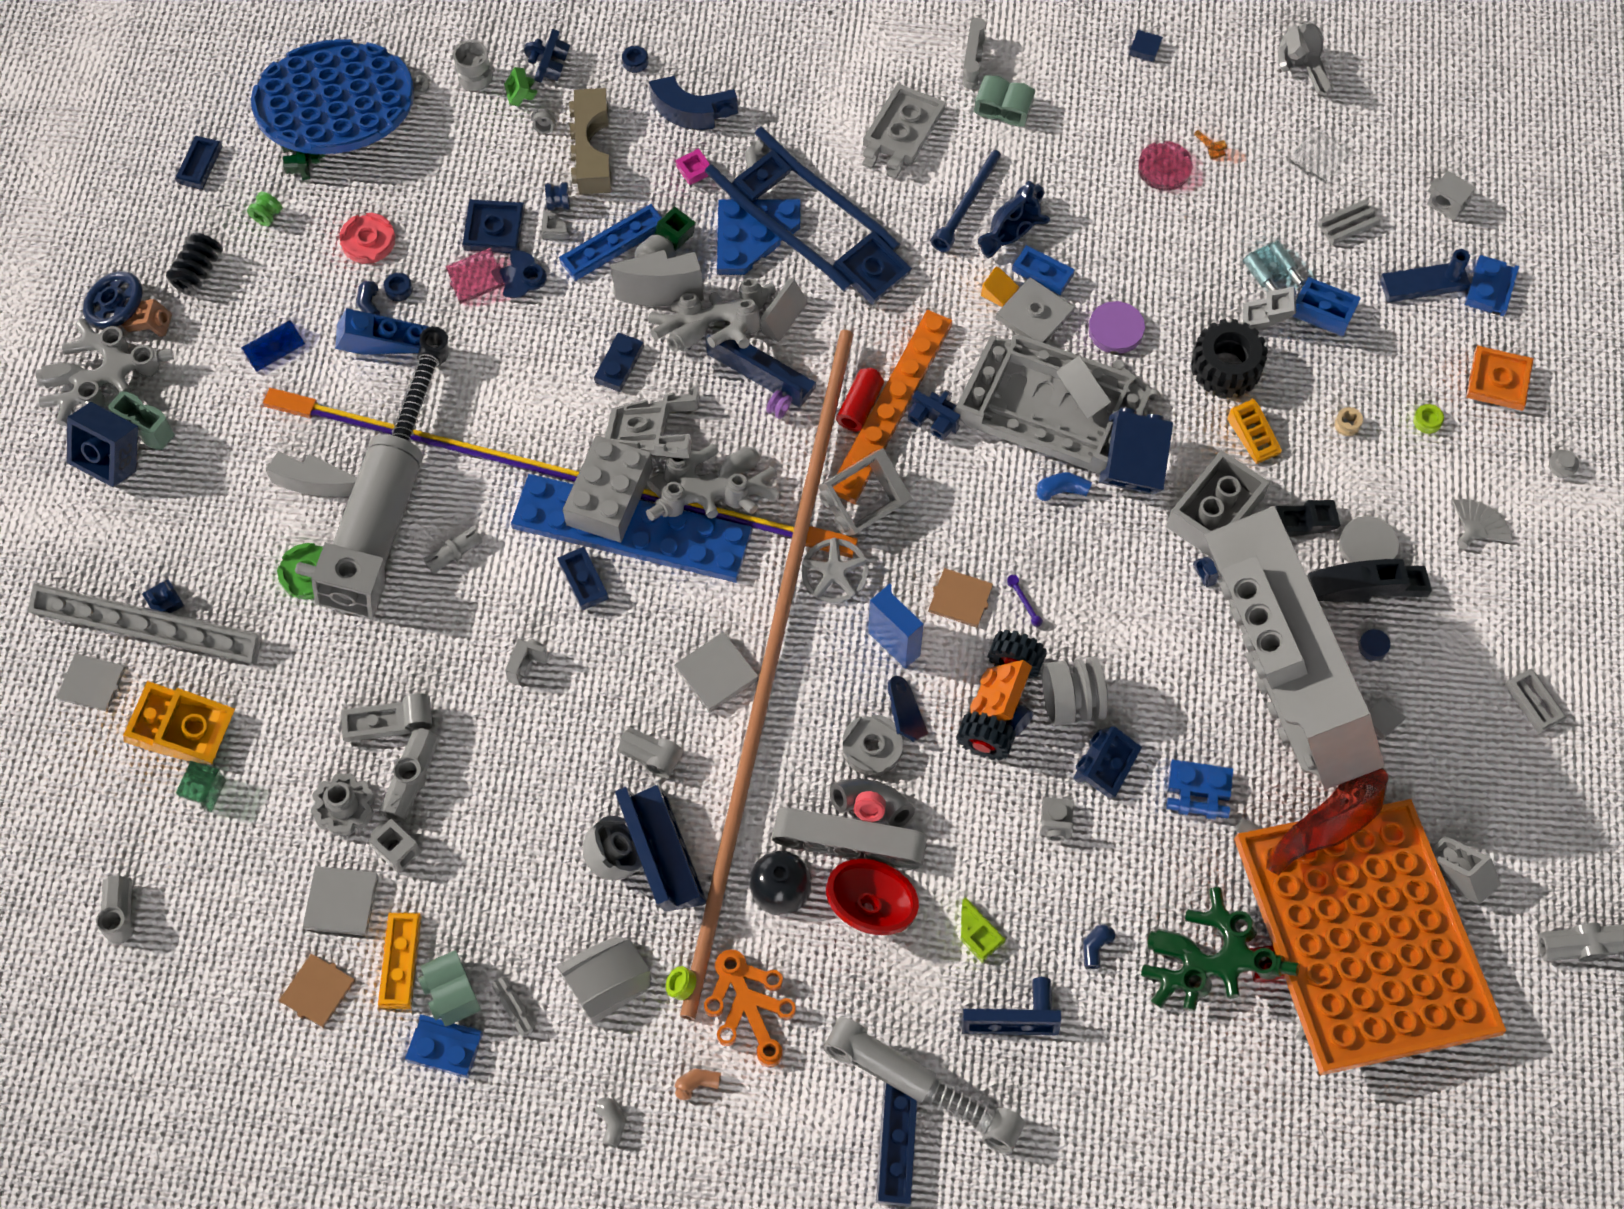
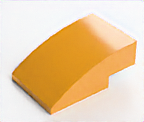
(178, 724)

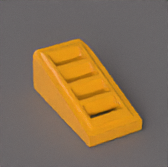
(1262, 427)

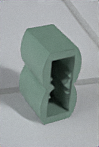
(1004, 100)
(151, 422)
(449, 989)

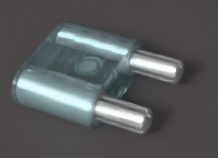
(1271, 265)

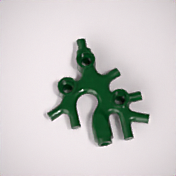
(1227, 963)

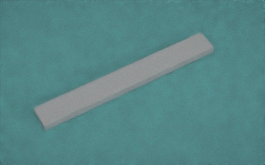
(145, 623)

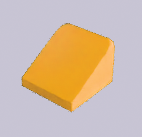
(999, 287)

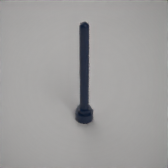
(944, 237)

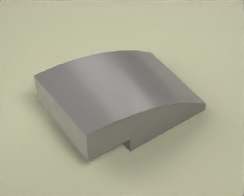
(656, 279)

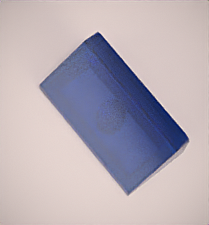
(272, 346)

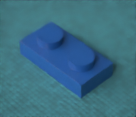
(1043, 269)

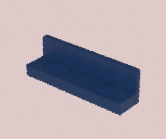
(763, 370)

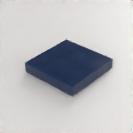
(493, 226)

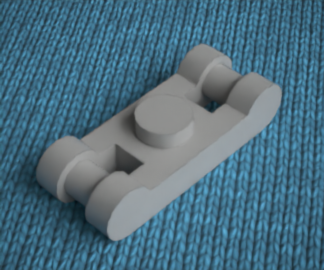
(974, 53)

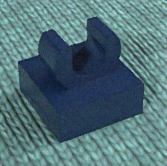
(163, 597)

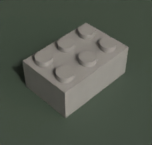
(608, 488)
(1217, 498)

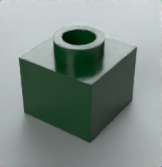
(676, 227)

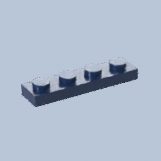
(896, 1148)

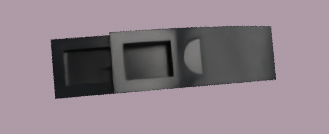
(1369, 578)

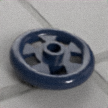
(112, 300)

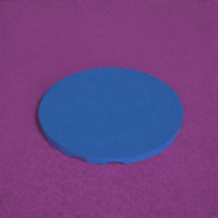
(332, 97)

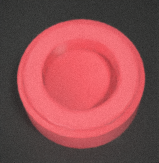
(869, 806)

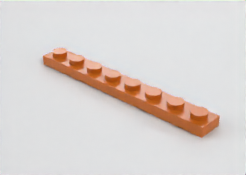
(894, 401)

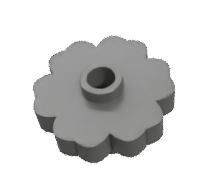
(343, 804)

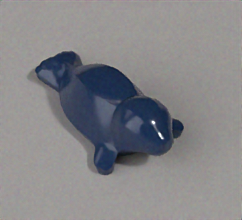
(1014, 219)

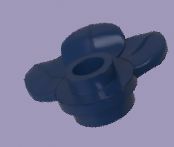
(518, 275)

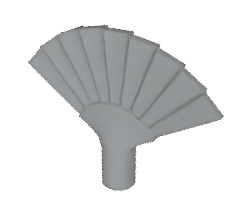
(1480, 523)

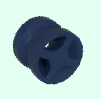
(557, 196)

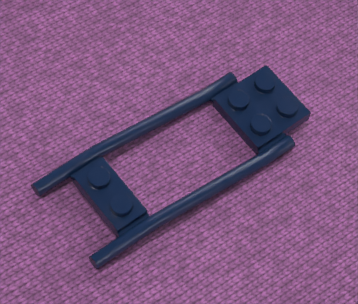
(868, 266)

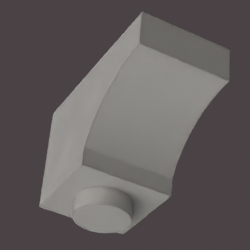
(1466, 869)

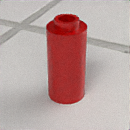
(860, 399)

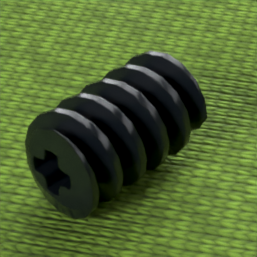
(193, 262)

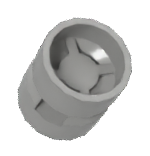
(472, 65)

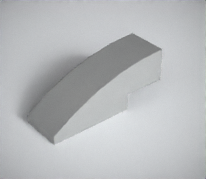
(310, 477)

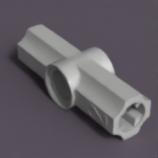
(404, 791)
(1584, 941)

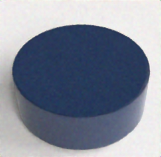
(635, 59)
(398, 287)
(1374, 644)
(1020, 719)

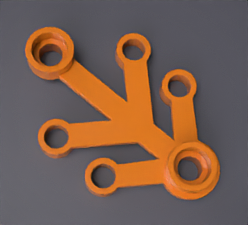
(746, 1001)

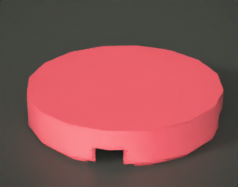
(367, 238)

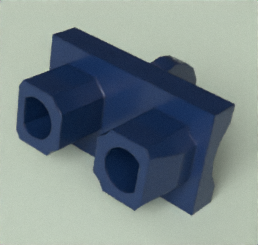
(537, 52)
(937, 409)

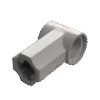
(657, 755)
(116, 907)

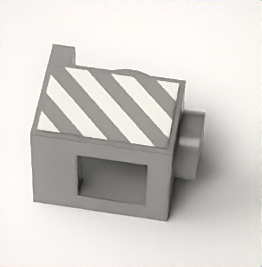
(402, 854)

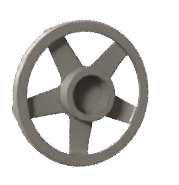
(834, 570)

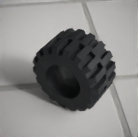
(1232, 339)

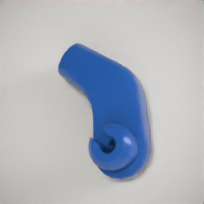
(1062, 483)

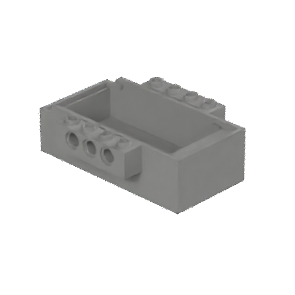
(1294, 650)

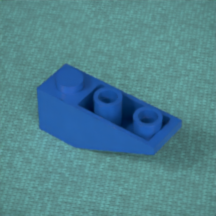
(376, 334)

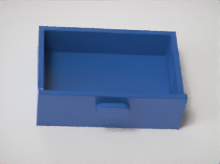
(895, 627)

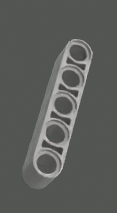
(849, 837)

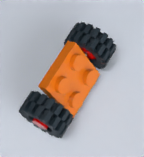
(1000, 690)

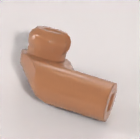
(693, 1079)

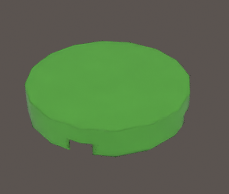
(296, 584)

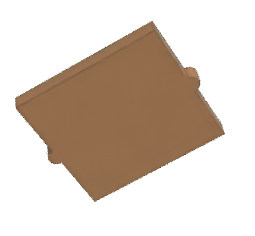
(960, 597)
(317, 990)

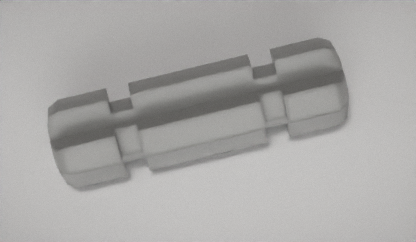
(513, 1006)

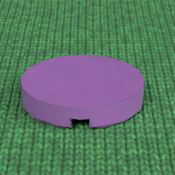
(1116, 327)

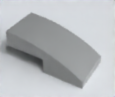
(1274, 309)
(1083, 387)

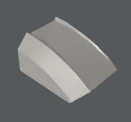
(606, 977)

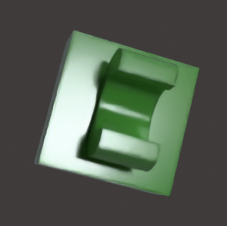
(518, 87)

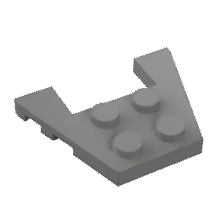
(644, 424)

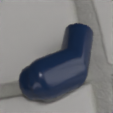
(364, 297)
(1093, 942)

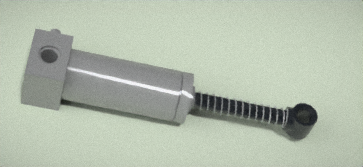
(352, 568)

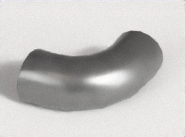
(897, 810)

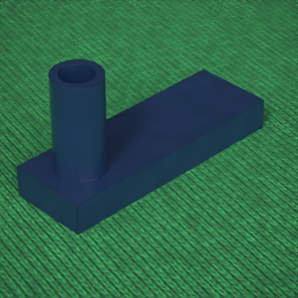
(1427, 280)
(1039, 1021)

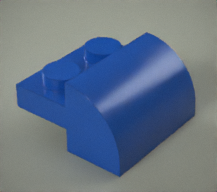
(1326, 306)

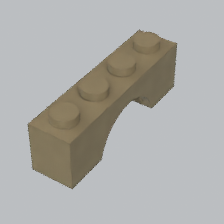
(592, 166)

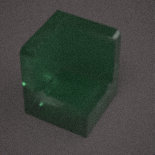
(201, 785)

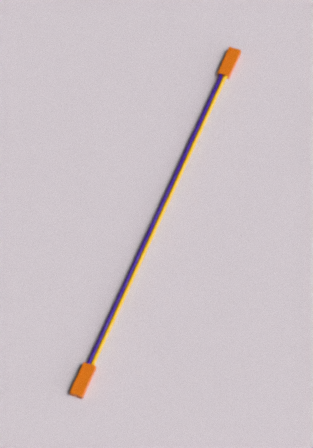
(306, 407)

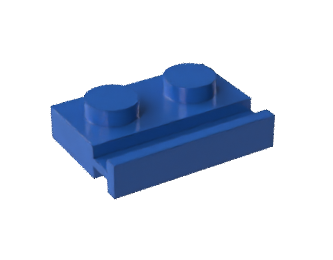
(1491, 285)
(444, 1048)

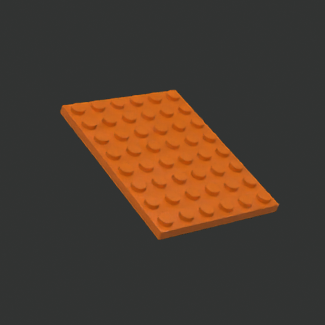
(1374, 944)

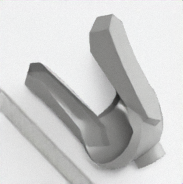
(1305, 46)

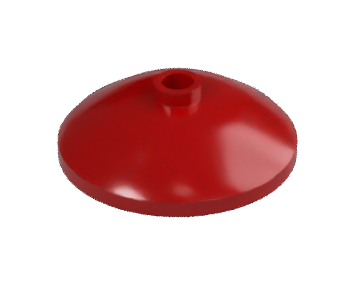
(872, 897)

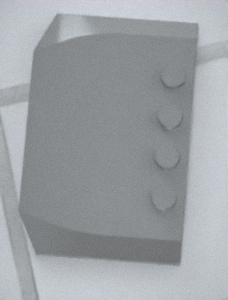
(1025, 402)

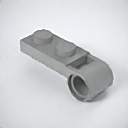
(387, 719)

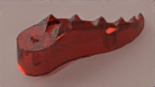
(1334, 821)

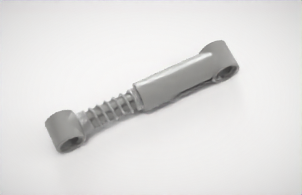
(853, 1045)

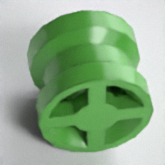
(264, 208)

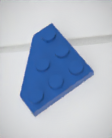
(746, 240)

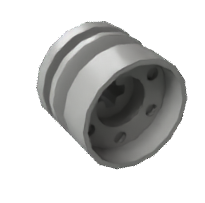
(1079, 690)

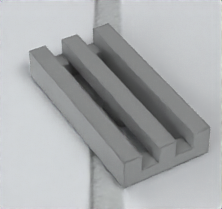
(1353, 211)
(1517, 684)

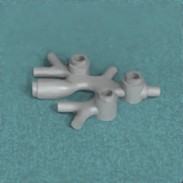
(692, 321)
(112, 371)
(687, 487)

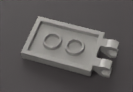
(901, 128)

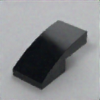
(1311, 518)

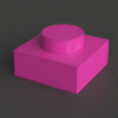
(693, 166)

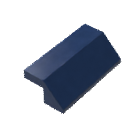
(661, 848)

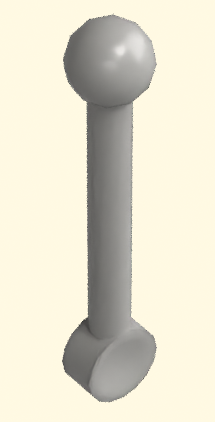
(1155, 394)

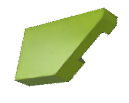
(978, 932)

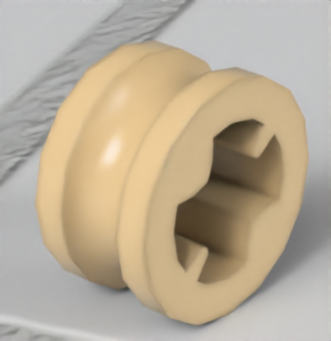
(1350, 414)

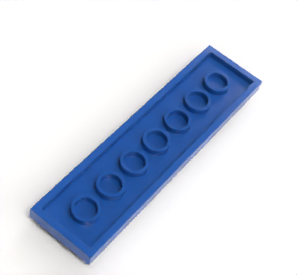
(680, 542)

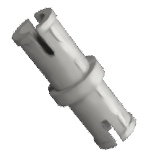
(453, 550)

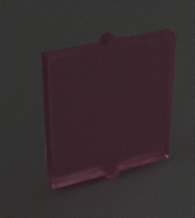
(475, 275)

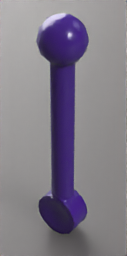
(1012, 581)

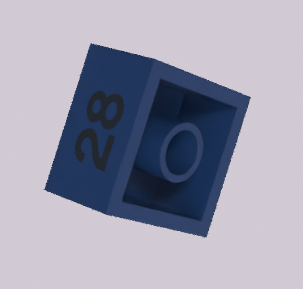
(102, 444)

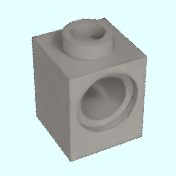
(1450, 195)

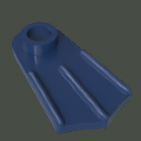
(905, 710)

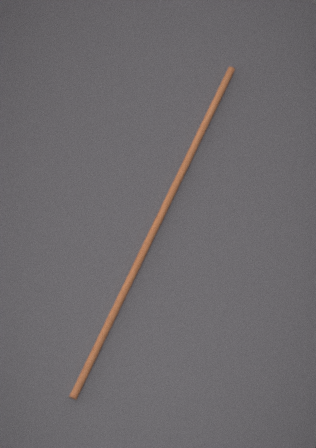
(767, 676)

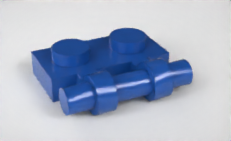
(1199, 781)

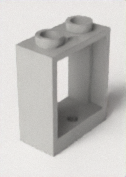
(887, 477)

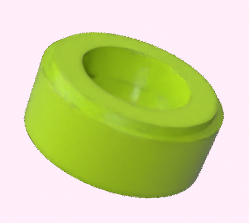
(1428, 418)
(681, 983)

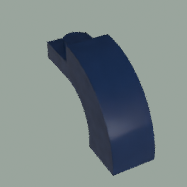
(688, 109)

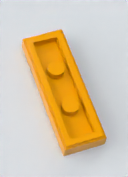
(399, 961)

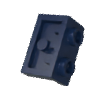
(1107, 761)

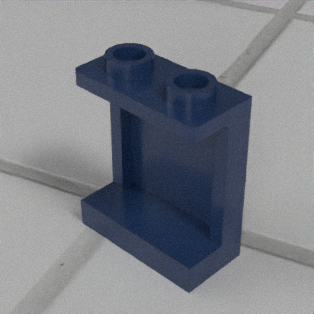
(1137, 452)

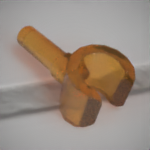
(1215, 149)

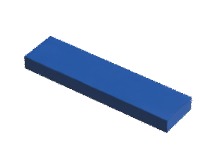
(611, 243)

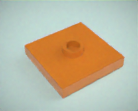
(1499, 378)

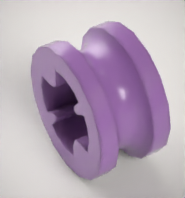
(778, 404)

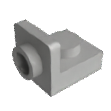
(521, 659)
(1056, 818)

